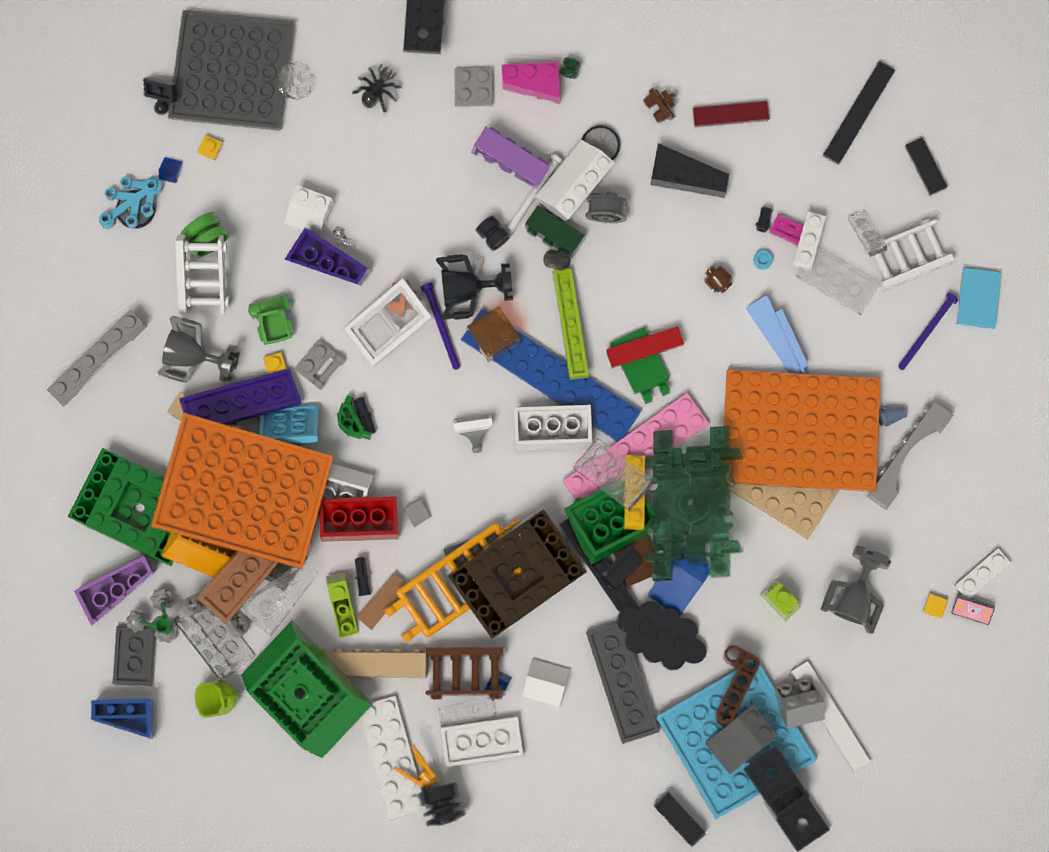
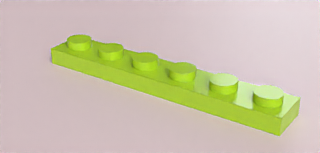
(570, 324)

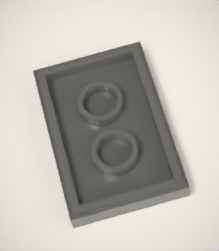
(134, 656)

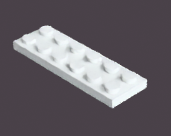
(390, 749)

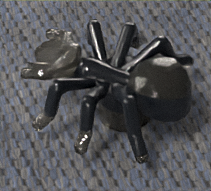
(375, 90)

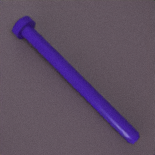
(427, 288)
(950, 299)

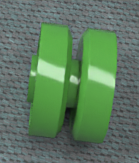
(204, 230)

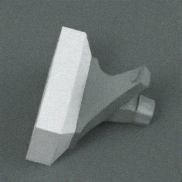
(473, 429)

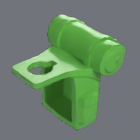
(272, 319)

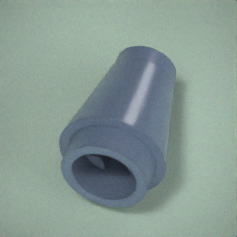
(891, 415)

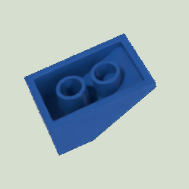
(683, 587)

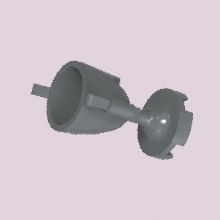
(189, 351)
(855, 599)

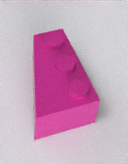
(532, 79)

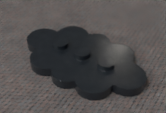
(661, 635)

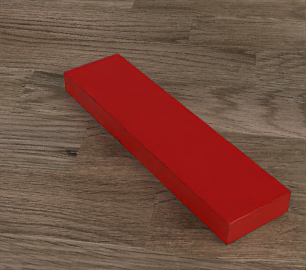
(644, 347)

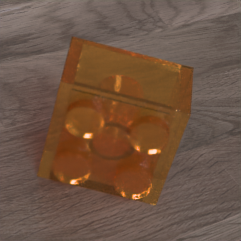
(493, 334)

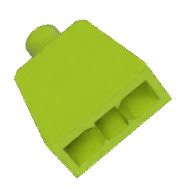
(781, 600)

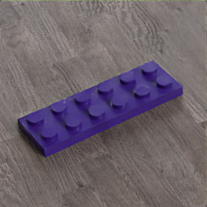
(244, 399)

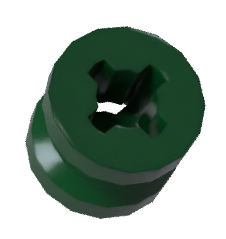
(570, 68)

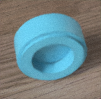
(763, 259)

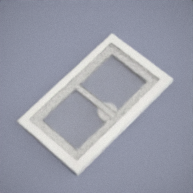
(388, 322)

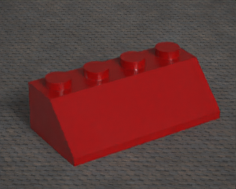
(358, 519)

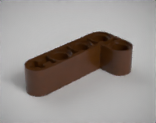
(734, 688)

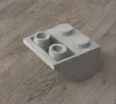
(799, 703)

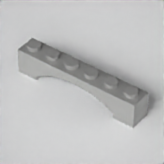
(120, 334)
(934, 420)

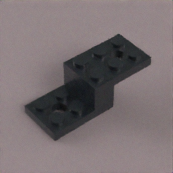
(427, 16)
(786, 799)

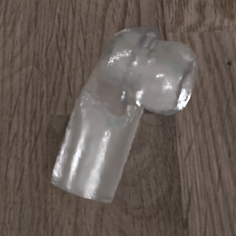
(342, 240)

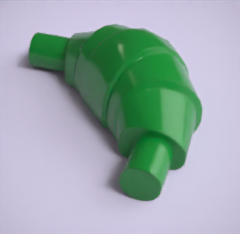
(350, 422)

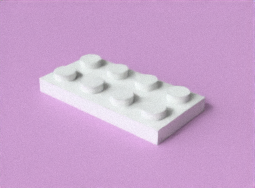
(481, 742)

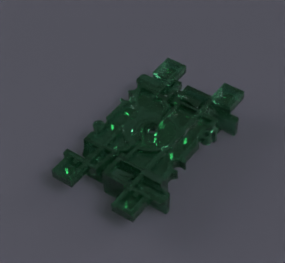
(706, 515)

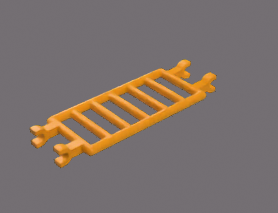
(432, 571)

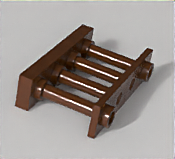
(475, 655)

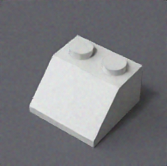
(308, 210)

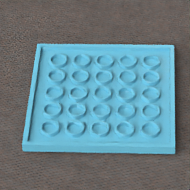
(693, 724)

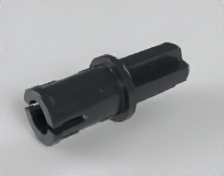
(364, 414)
(362, 576)

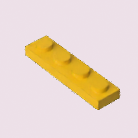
(635, 517)

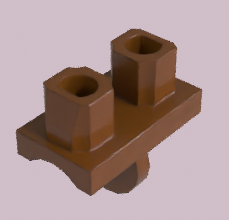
(655, 98)

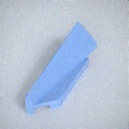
(779, 335)

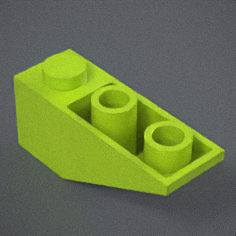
(341, 604)

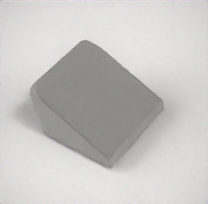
(417, 513)

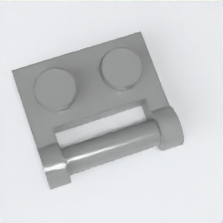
(315, 360)

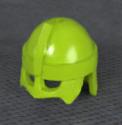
(215, 698)

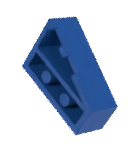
(125, 714)

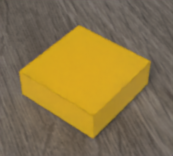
(935, 606)

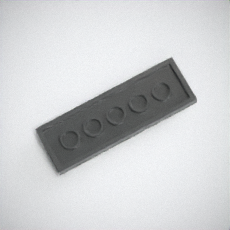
(622, 683)

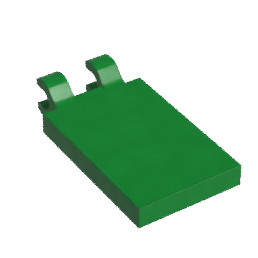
(646, 372)

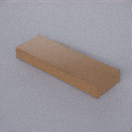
(384, 597)

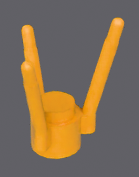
(427, 776)

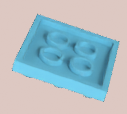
(292, 424)

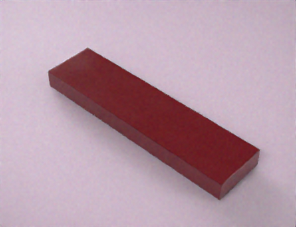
(730, 114)

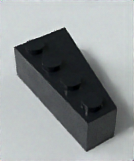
(687, 174)

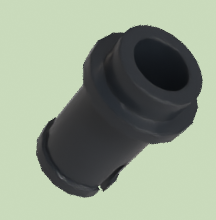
(764, 219)

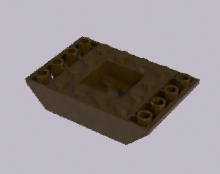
(545, 568)

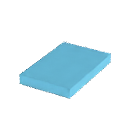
(978, 298)

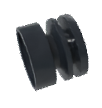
(442, 804)

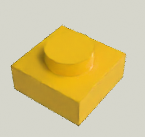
(209, 147)
(274, 363)

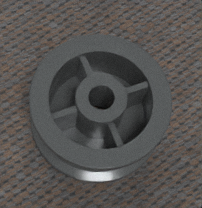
(606, 208)

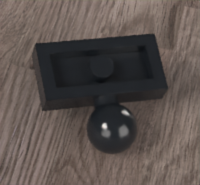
(162, 91)

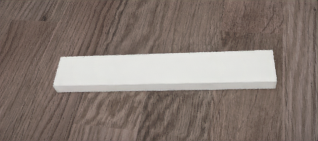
(835, 722)

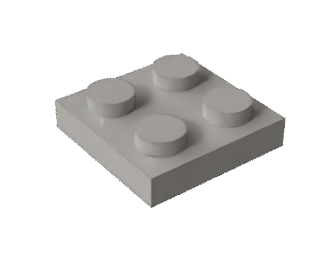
(473, 87)

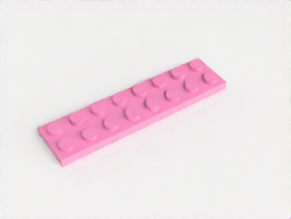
(680, 416)

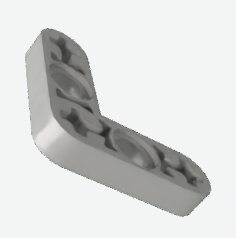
(231, 625)

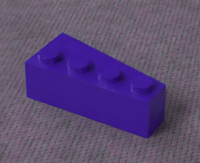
(324, 257)

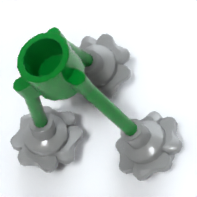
(164, 629)

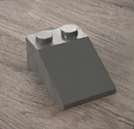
(741, 739)

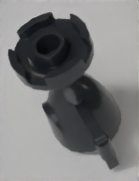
(465, 286)

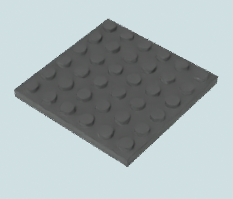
(230, 70)

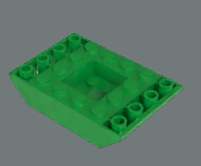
(109, 503)
(330, 698)

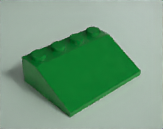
(600, 525)

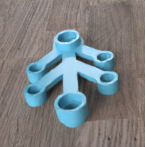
(132, 200)

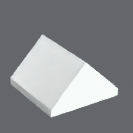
(545, 683)

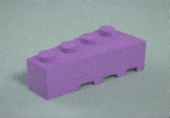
(510, 157)
(109, 590)

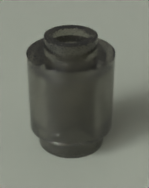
(556, 260)

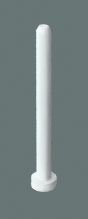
(555, 160)

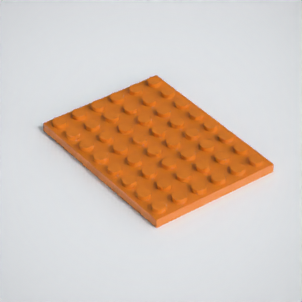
(803, 429)
(242, 491)

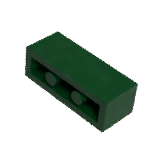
(554, 231)

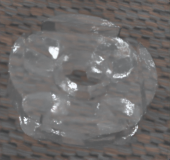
(304, 75)

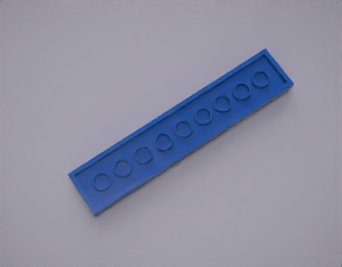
(551, 377)

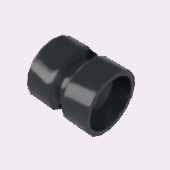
(491, 231)

